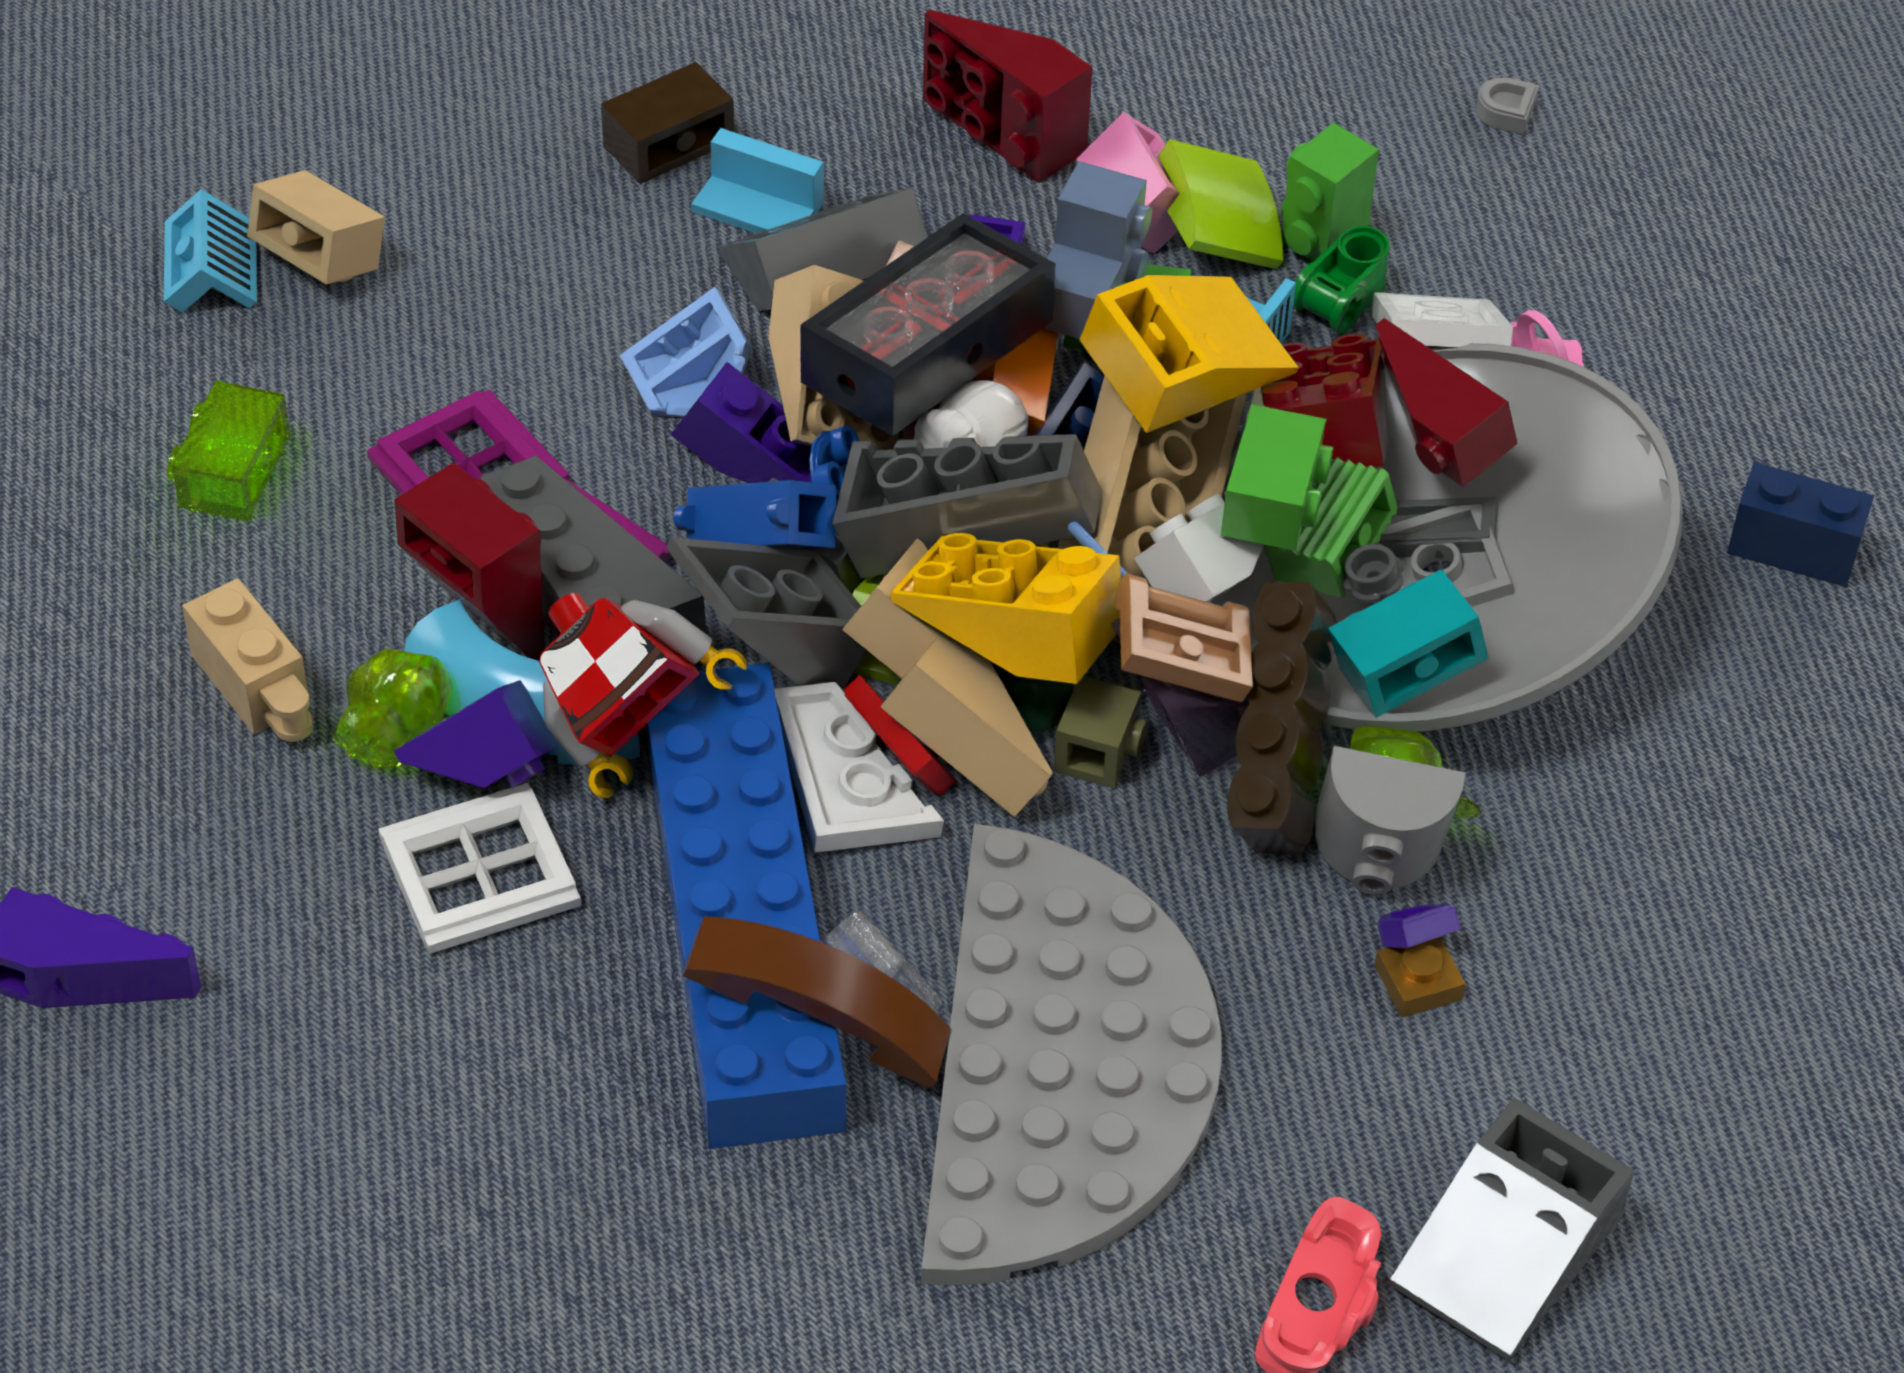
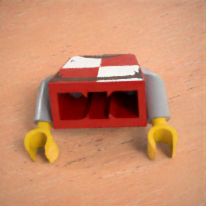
(615, 674)

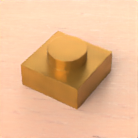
(1420, 976)

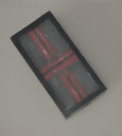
(927, 323)

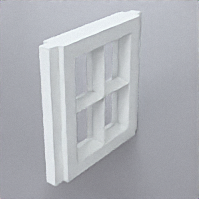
(497, 910)

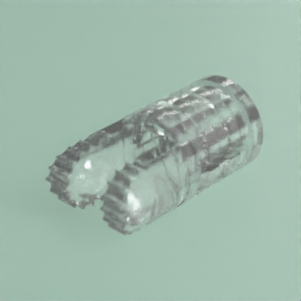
(865, 941)

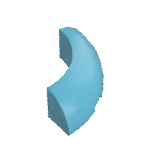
(482, 665)

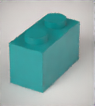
(1408, 643)

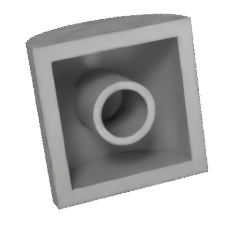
(1384, 817)

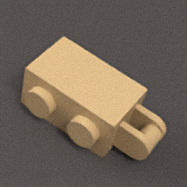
(249, 661)

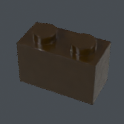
(666, 122)

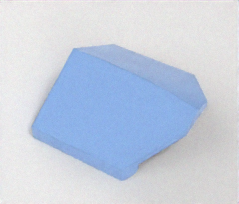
(686, 354)

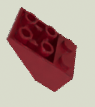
(1008, 91)
(1345, 388)
(477, 553)

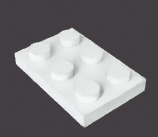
(1444, 319)

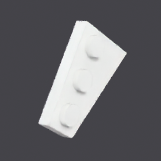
(842, 776)

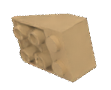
(807, 411)

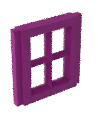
(509, 434)

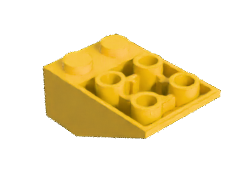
(1181, 345)
(1017, 602)

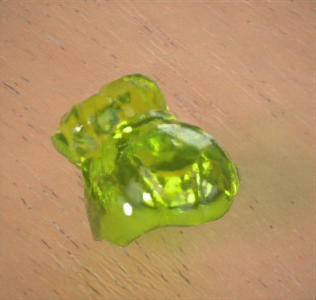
(390, 704)

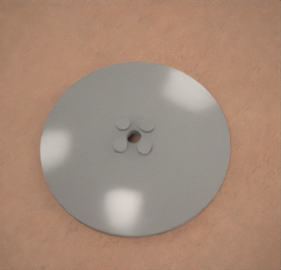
(1576, 546)

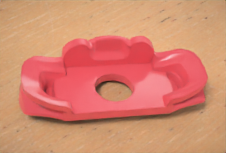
(1341, 1252)

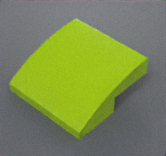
(1223, 204)

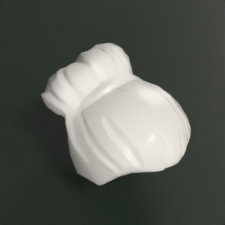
(974, 411)

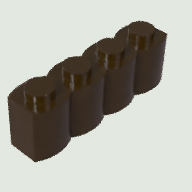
(1280, 726)

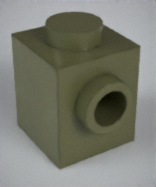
(1099, 732)

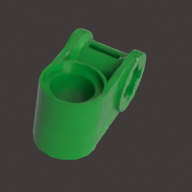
(1344, 277)

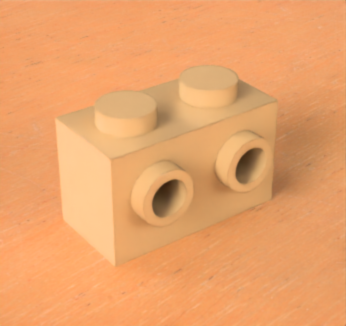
(315, 227)

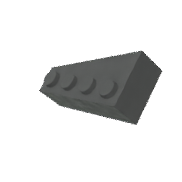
(994, 492)
(587, 549)

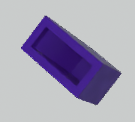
(485, 741)

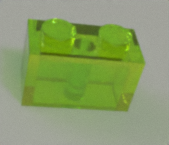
(230, 450)

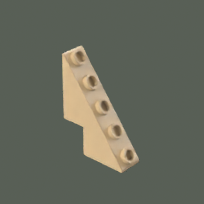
(950, 696)

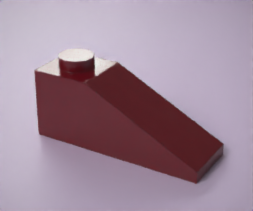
(1452, 416)

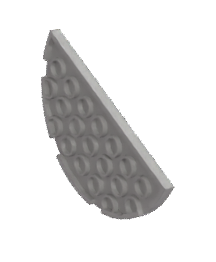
(1069, 1066)

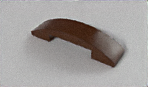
(824, 983)

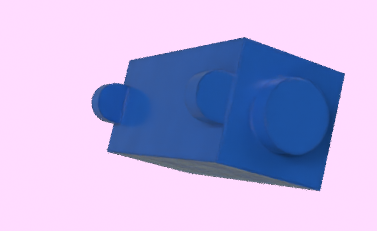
(761, 514)

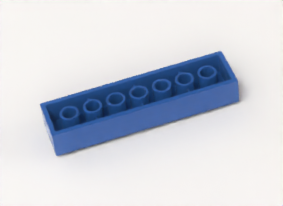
(740, 856)

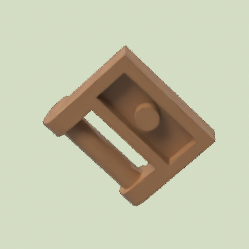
(1184, 639)

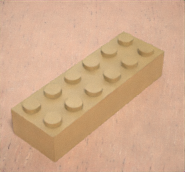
(1155, 472)

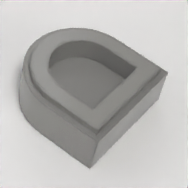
(1506, 103)

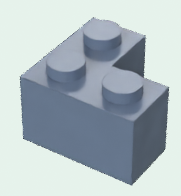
(1096, 241)

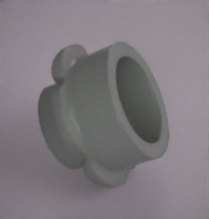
(1373, 573)

